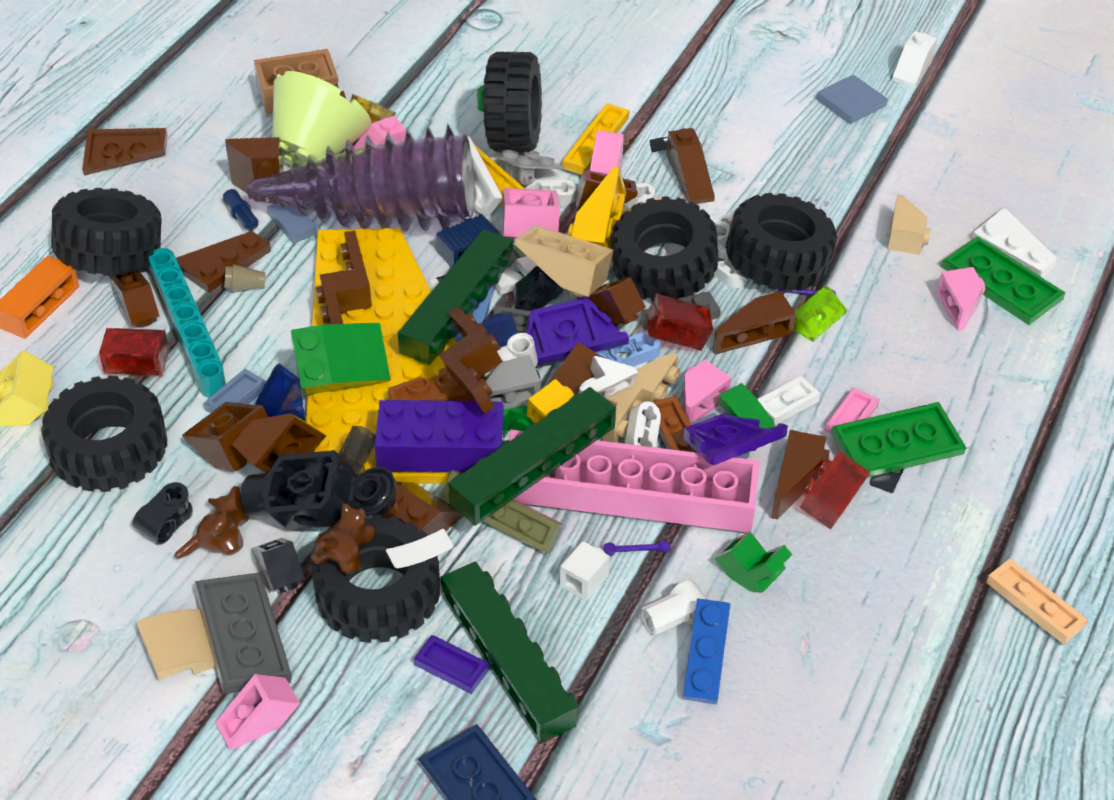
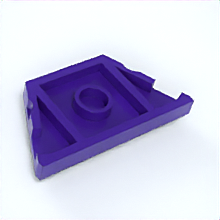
(563, 325)
(730, 436)

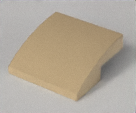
(176, 642)

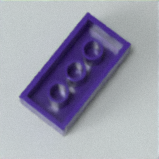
(436, 435)

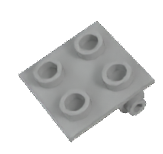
(523, 166)

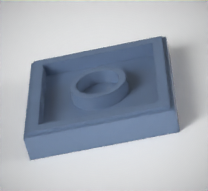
(851, 99)

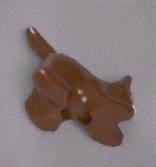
(219, 528)
(344, 539)

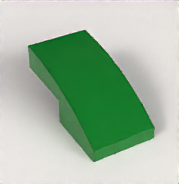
(742, 403)

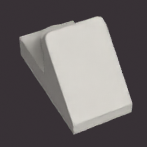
(611, 377)

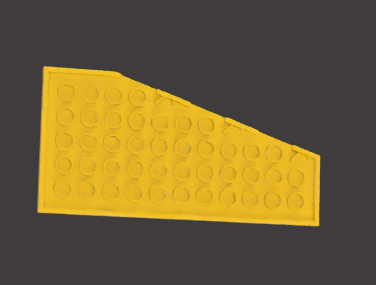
(396, 294)

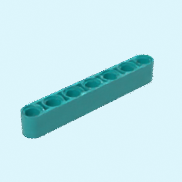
(187, 322)

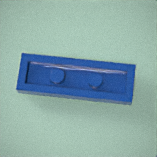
(706, 651)

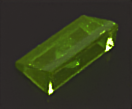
(818, 314)

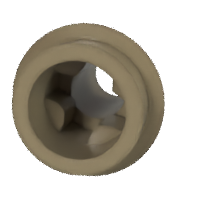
(242, 278)

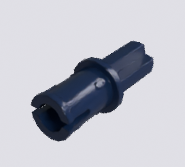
(240, 209)

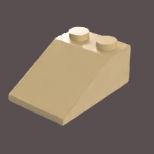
(566, 259)

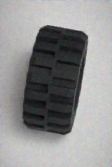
(512, 101)
(660, 223)
(105, 231)
(781, 241)
(111, 460)
(385, 610)

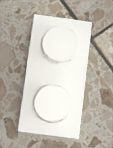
(789, 399)

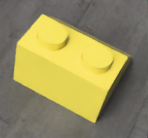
(24, 390)

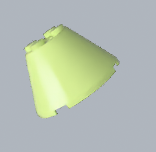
(312, 116)

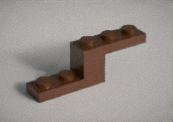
(345, 289)
(472, 358)

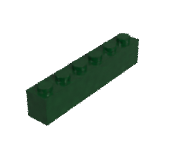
(463, 286)
(531, 455)
(509, 651)

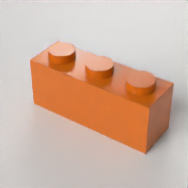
(37, 296)

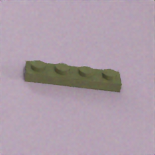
(520, 522)

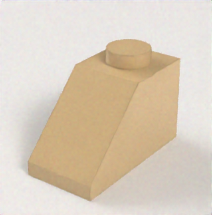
(908, 228)

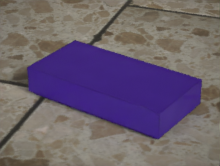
(451, 664)

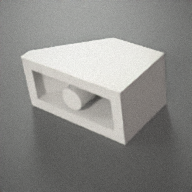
(915, 59)

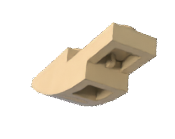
(649, 386)

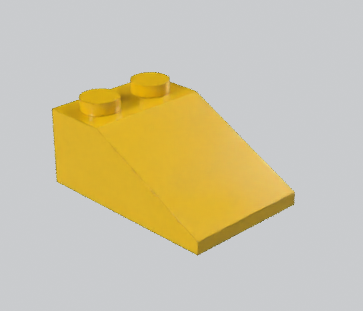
(601, 211)

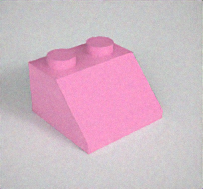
(528, 208)

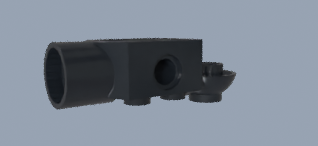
(312, 488)

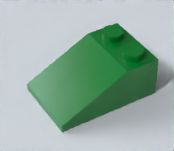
(339, 356)

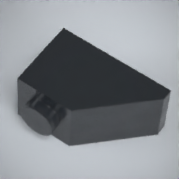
(279, 564)

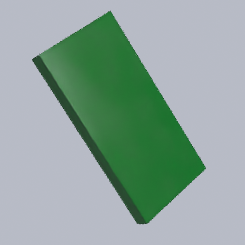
(1006, 280)
(899, 439)

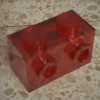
(679, 322)
(134, 351)
(834, 489)

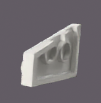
(486, 192)
(1017, 242)

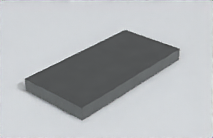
(241, 630)

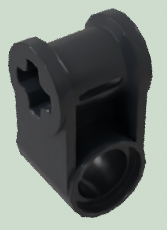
(535, 290)
(164, 516)

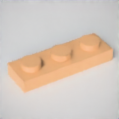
(1037, 601)

